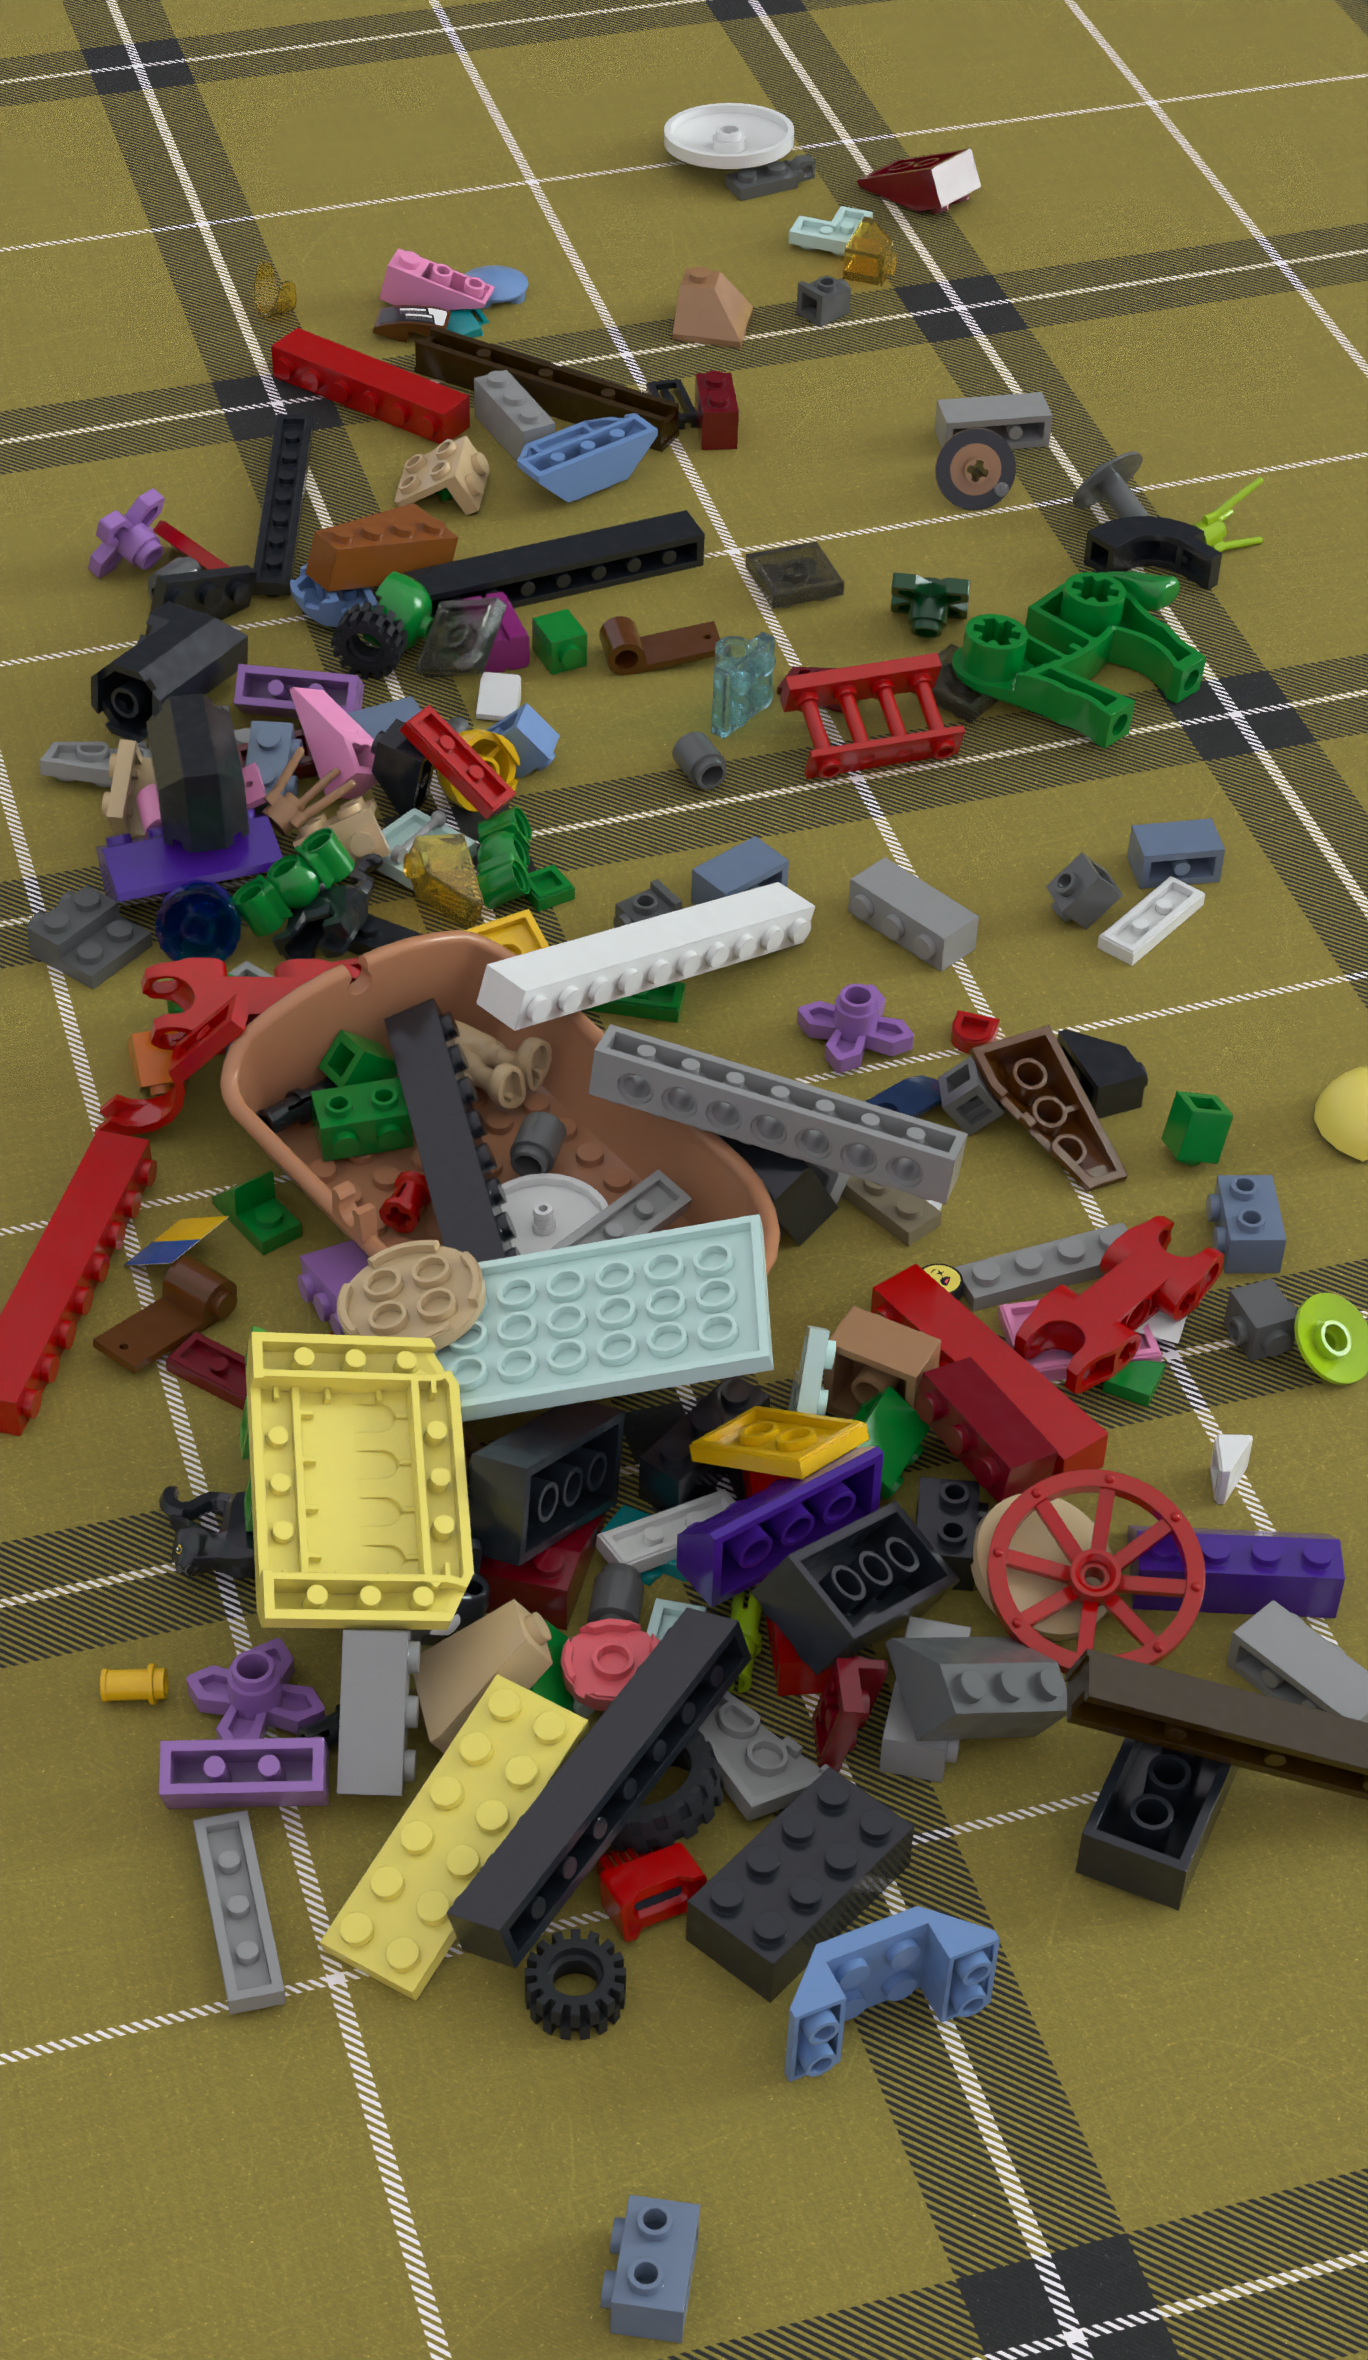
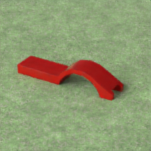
(141, 1116)

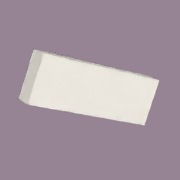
(1151, 920)
(654, 1538)

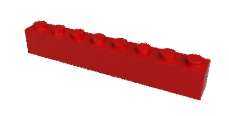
(66, 1269)

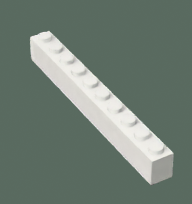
(643, 955)

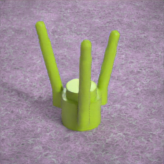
(1215, 529)

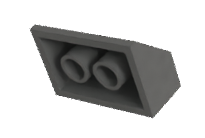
(977, 1687)

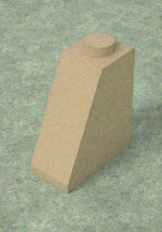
(464, 1665)

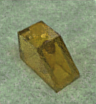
(869, 254)
(445, 876)

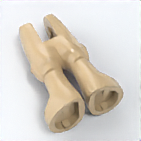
(502, 1071)

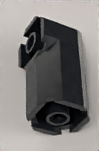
(179, 657)
(197, 774)

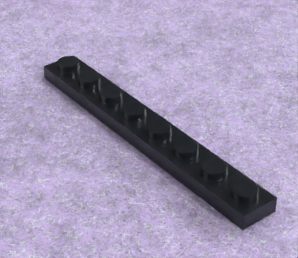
(283, 505)

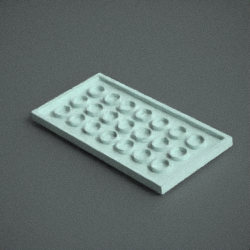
(616, 1319)

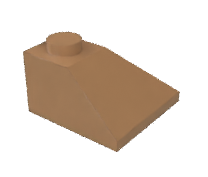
(710, 310)

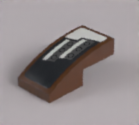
(400, 320)

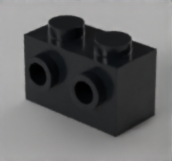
(948, 1519)

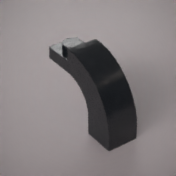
(1153, 542)

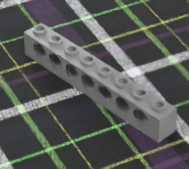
(777, 1114)

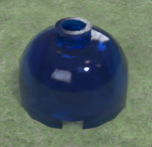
(198, 922)

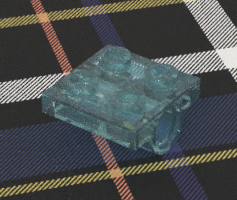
(741, 681)

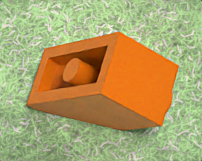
(150, 1063)

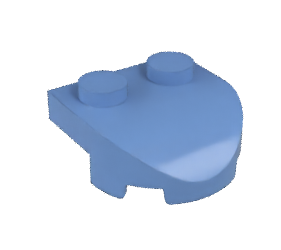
(326, 606)

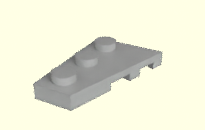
(81, 761)
(755, 1764)

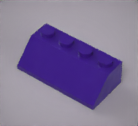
(151, 867)
(758, 1533)
(1250, 1571)

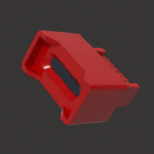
(647, 1886)

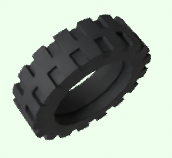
(682, 1811)

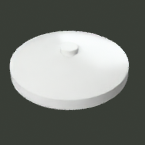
(729, 135)

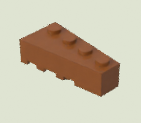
(374, 546)

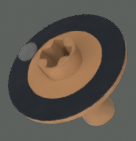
(981, 484)

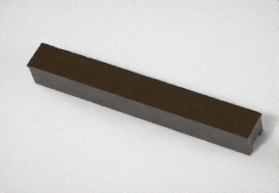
(556, 389)
(1218, 1722)

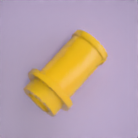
(135, 1684)

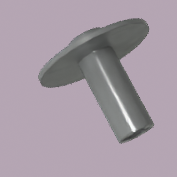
(1110, 483)

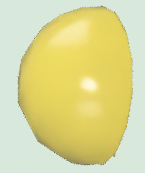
(1343, 1113)

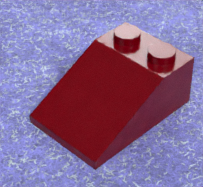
(926, 180)
(547, 1581)

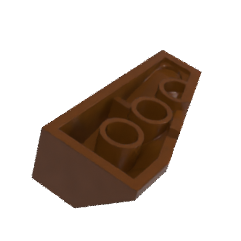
(1045, 1096)

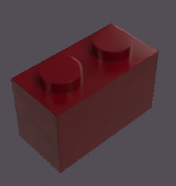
(716, 410)

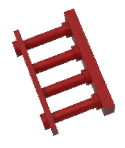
(863, 682)

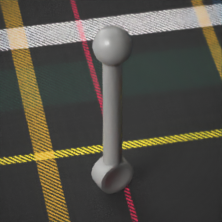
(438, 818)

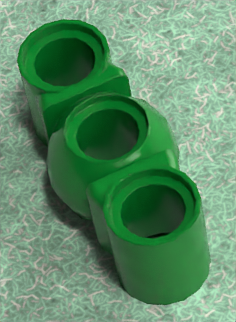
(504, 857)
(293, 882)

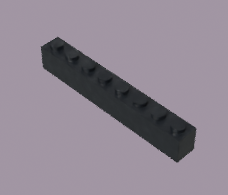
(571, 563)
(450, 1133)
(598, 1788)

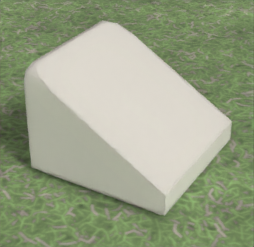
(498, 695)
(1228, 1463)

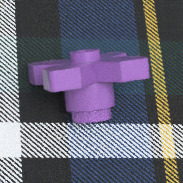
(129, 536)
(853, 1026)
(255, 1694)

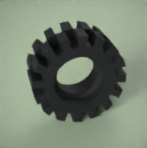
(378, 625)
(581, 2011)

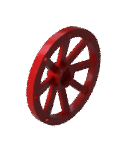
(1097, 1564)

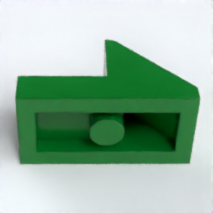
(259, 1213)

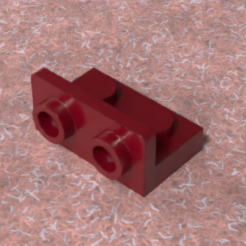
(845, 1707)

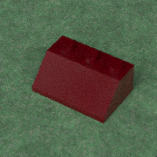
(984, 1429)

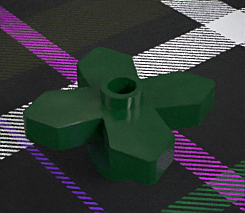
(929, 601)

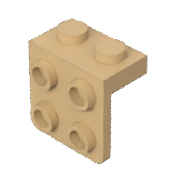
(449, 466)
(130, 775)
(354, 827)

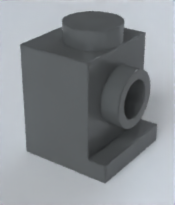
(823, 300)
(647, 904)
(968, 1098)

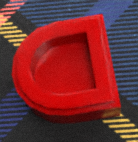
(973, 1030)

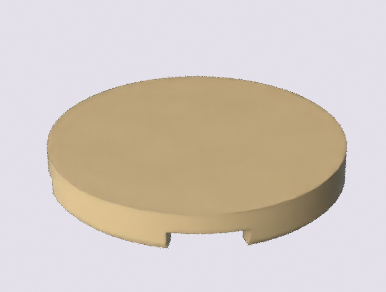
(414, 1293)
(1037, 1541)

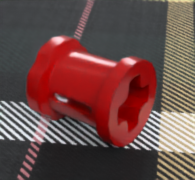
(406, 1202)

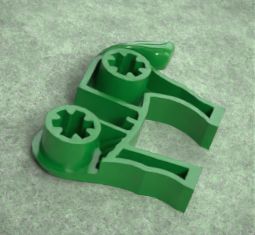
(1070, 640)

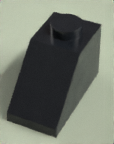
(401, 769)
(1106, 1072)

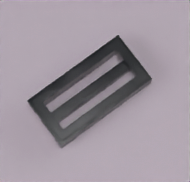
(690, 414)

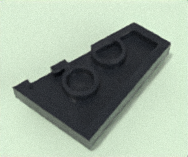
(211, 591)

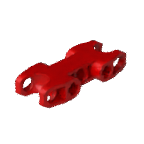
(204, 986)
(1104, 1318)

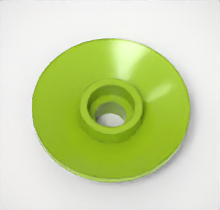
(1332, 1338)

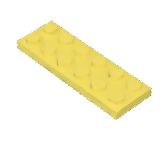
(467, 1807)

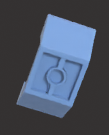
(886, 1962)

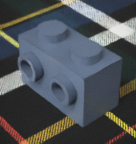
(271, 748)
(1247, 1223)
(653, 2268)

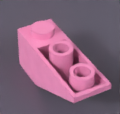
(425, 283)
(335, 741)

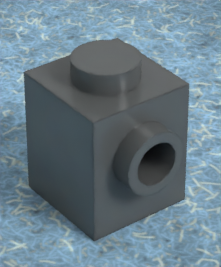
(1083, 891)
(1260, 1320)

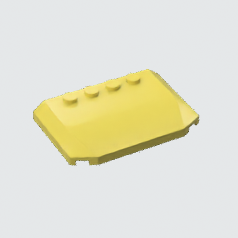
(356, 1482)

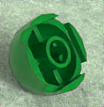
(411, 605)

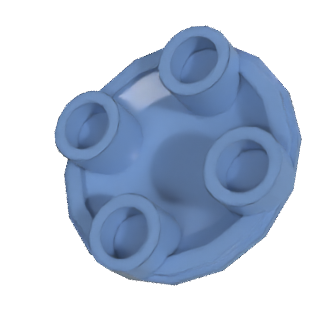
(508, 283)

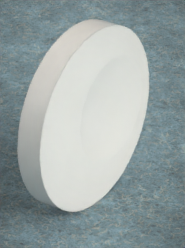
(548, 1209)

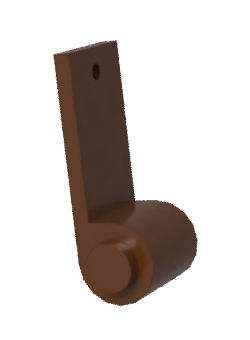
(632, 654)
(190, 1302)

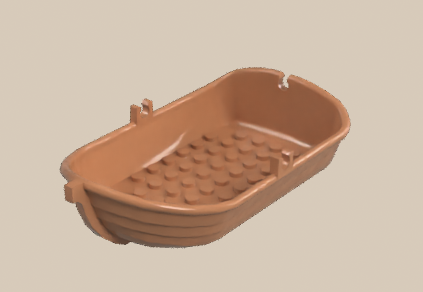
(604, 1142)

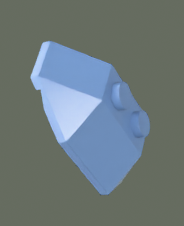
(588, 455)

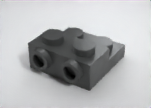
(86, 937)

